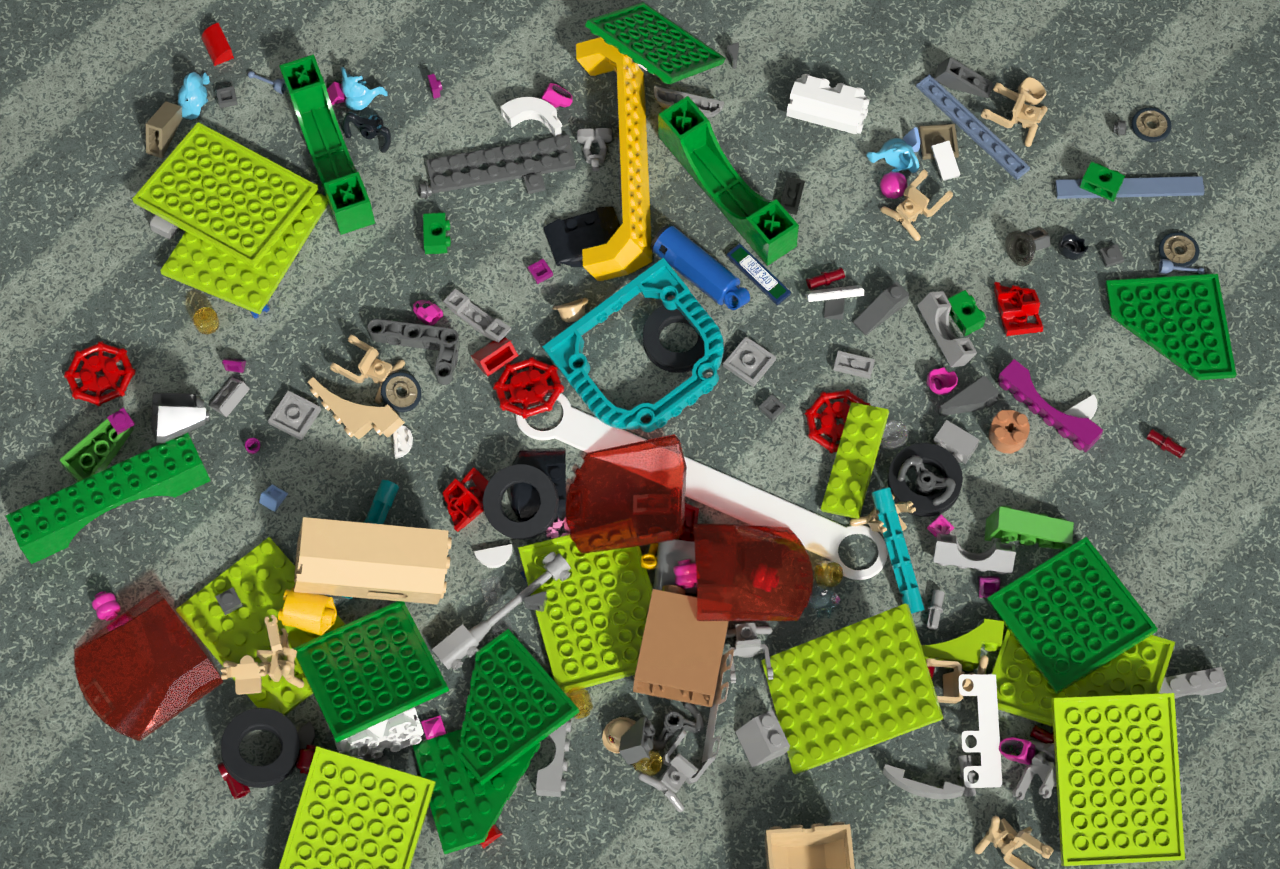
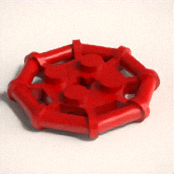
(95, 364)
(528, 378)
(829, 416)

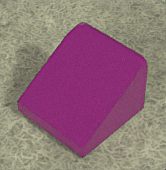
(234, 365)
(988, 585)

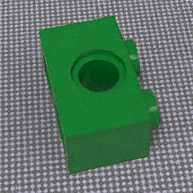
(1107, 189)
(433, 224)
(966, 322)

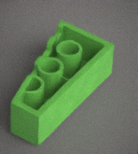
(94, 451)
(1029, 528)

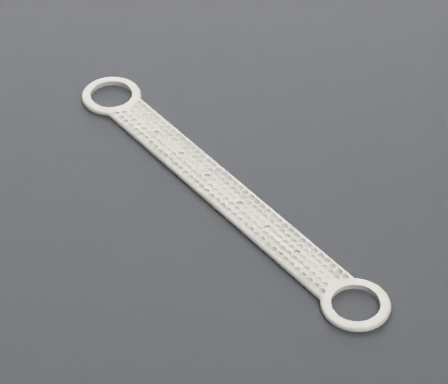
(720, 490)

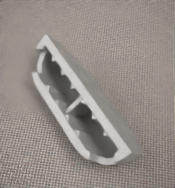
(668, 97)

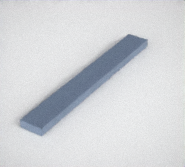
(973, 127)
(1137, 187)

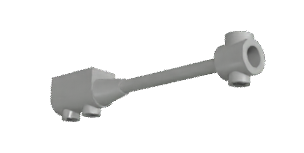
(465, 642)

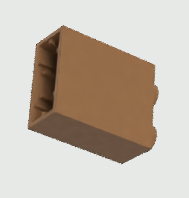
(677, 652)

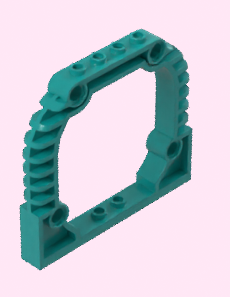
(659, 283)

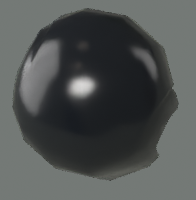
(1071, 242)

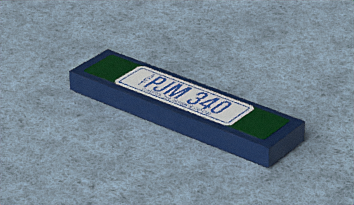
(758, 274)

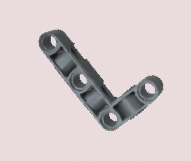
(427, 338)

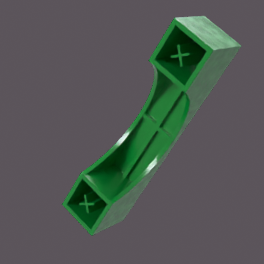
(326, 145)
(758, 220)
(55, 520)

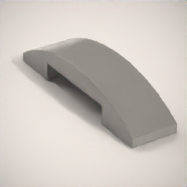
(475, 317)
(948, 791)

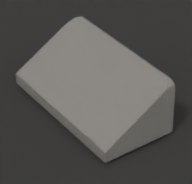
(229, 396)

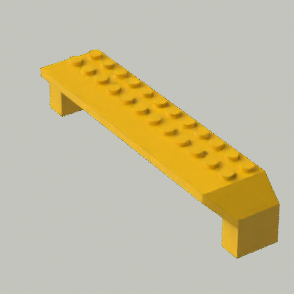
(631, 243)

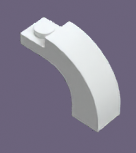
(531, 108)

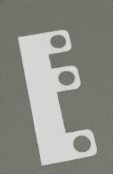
(988, 734)
(709, 741)

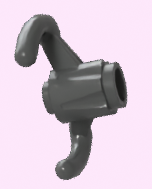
(927, 481)
(681, 724)

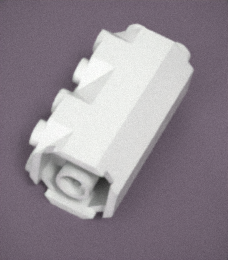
(833, 107)
(392, 733)

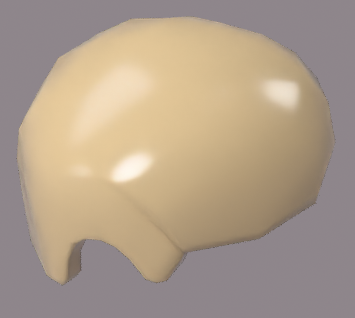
(1032, 90)

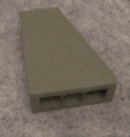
(162, 128)

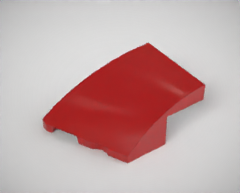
(1018, 303)
(462, 502)

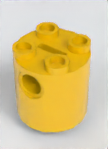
(308, 611)

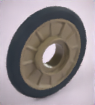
(1155, 115)
(1182, 240)
(405, 381)

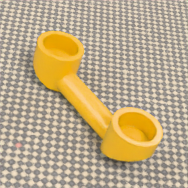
(649, 560)

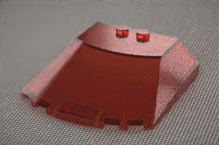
(628, 496)
(750, 573)
(143, 669)

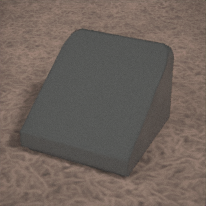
(732, 54)
(1040, 237)
(834, 309)
(536, 601)

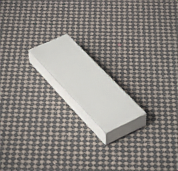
(834, 293)

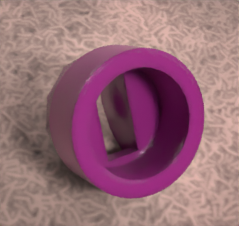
(250, 442)

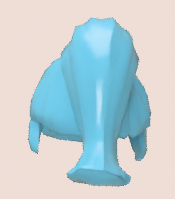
(195, 93)
(356, 93)
(897, 154)

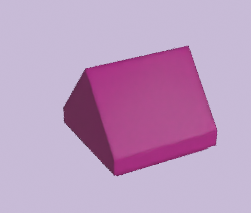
(335, 93)

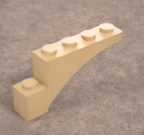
(357, 417)

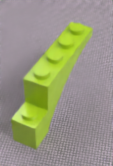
(967, 647)

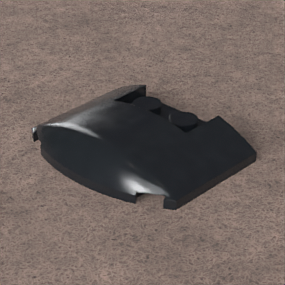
(580, 232)
(525, 497)

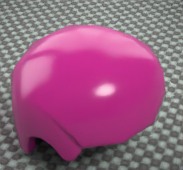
(893, 185)
(947, 379)

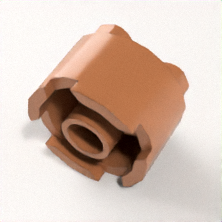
(1009, 421)

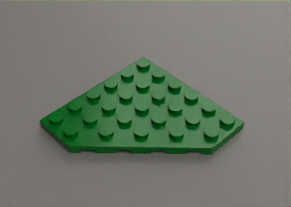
(1178, 319)
(508, 707)
(458, 802)

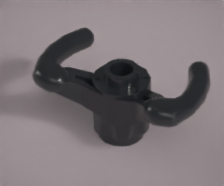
(368, 128)

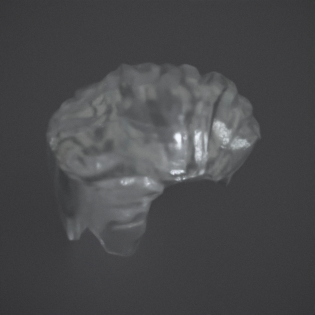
(894, 435)

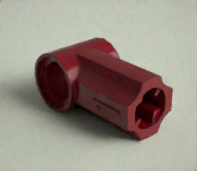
(237, 789)

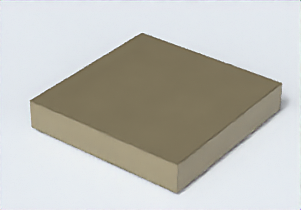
(937, 134)

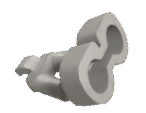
(589, 136)

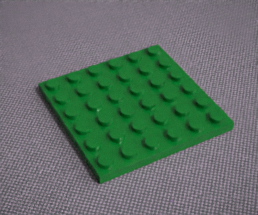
(655, 42)
(1072, 615)
(370, 670)

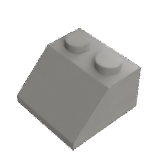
(762, 739)

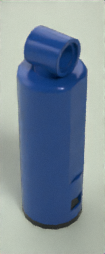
(699, 268)

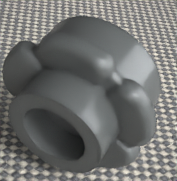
(1120, 127)
(424, 190)

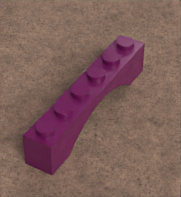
(1080, 431)

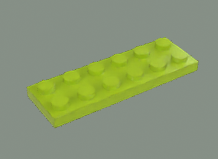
(855, 460)

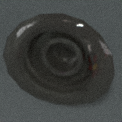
(1020, 248)

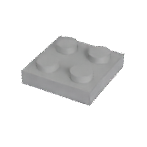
(749, 361)
(294, 415)

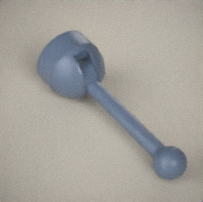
(278, 84)
(1167, 266)

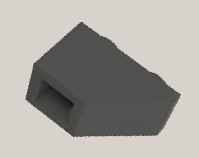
(637, 741)

